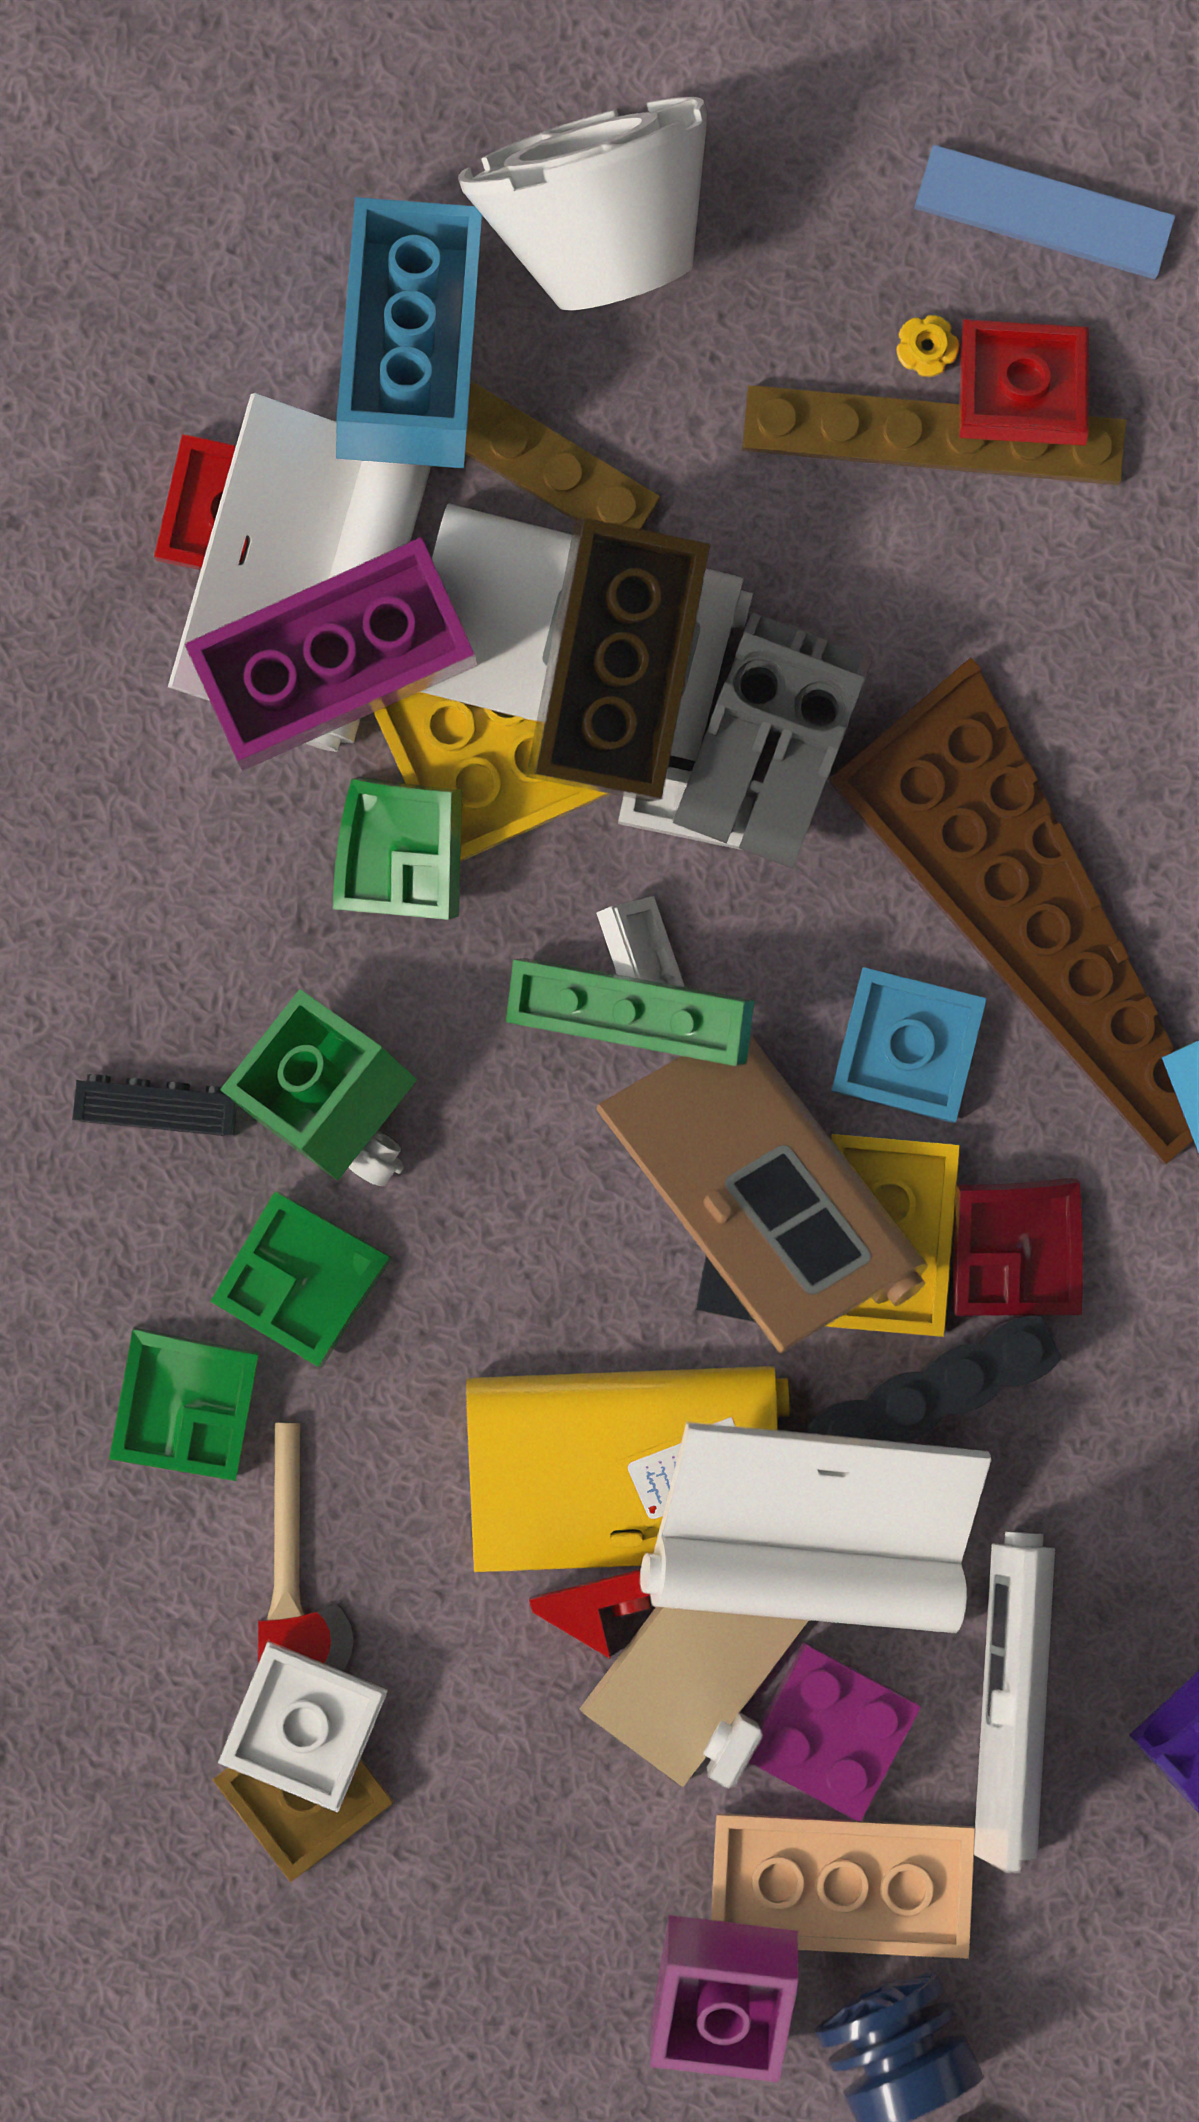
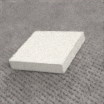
(303, 1726)

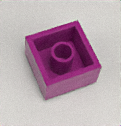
(832, 1731)
(724, 1998)

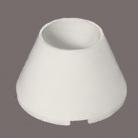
(600, 201)

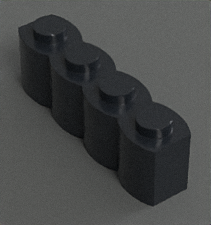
(948, 1384)

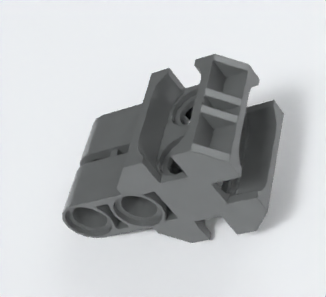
(723, 772)

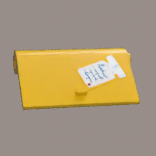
(591, 1455)

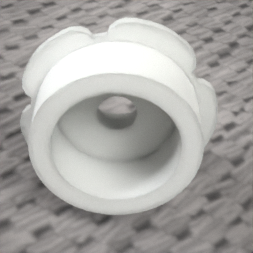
(378, 1160)

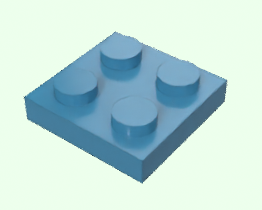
(908, 1045)

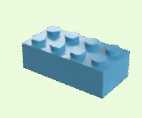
(408, 333)

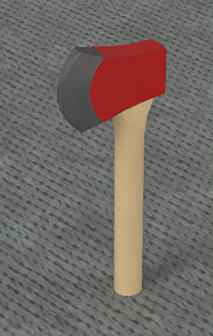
(319, 1634)

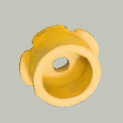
(925, 362)

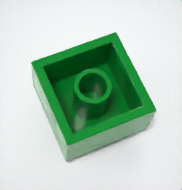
(319, 1084)

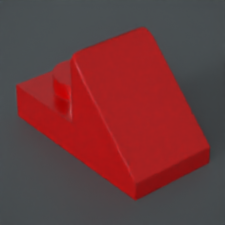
(577, 1607)

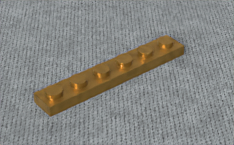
(916, 436)

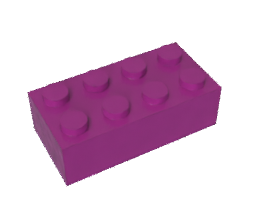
(331, 654)

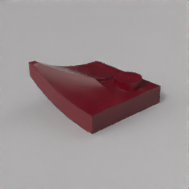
(1018, 1249)

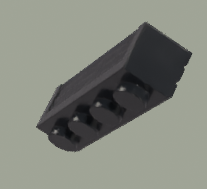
(154, 1108)

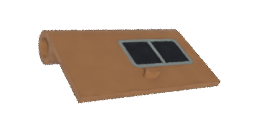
(764, 1193)

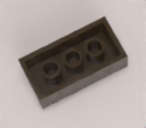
(618, 660)

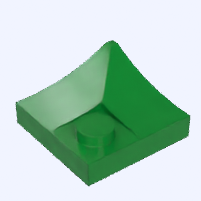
(399, 850)
(300, 1279)
(183, 1405)

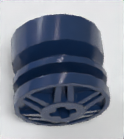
(896, 2046)

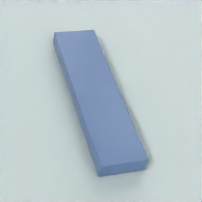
(1044, 212)

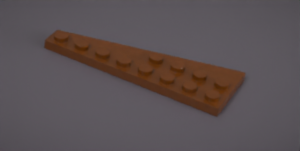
(984, 846)

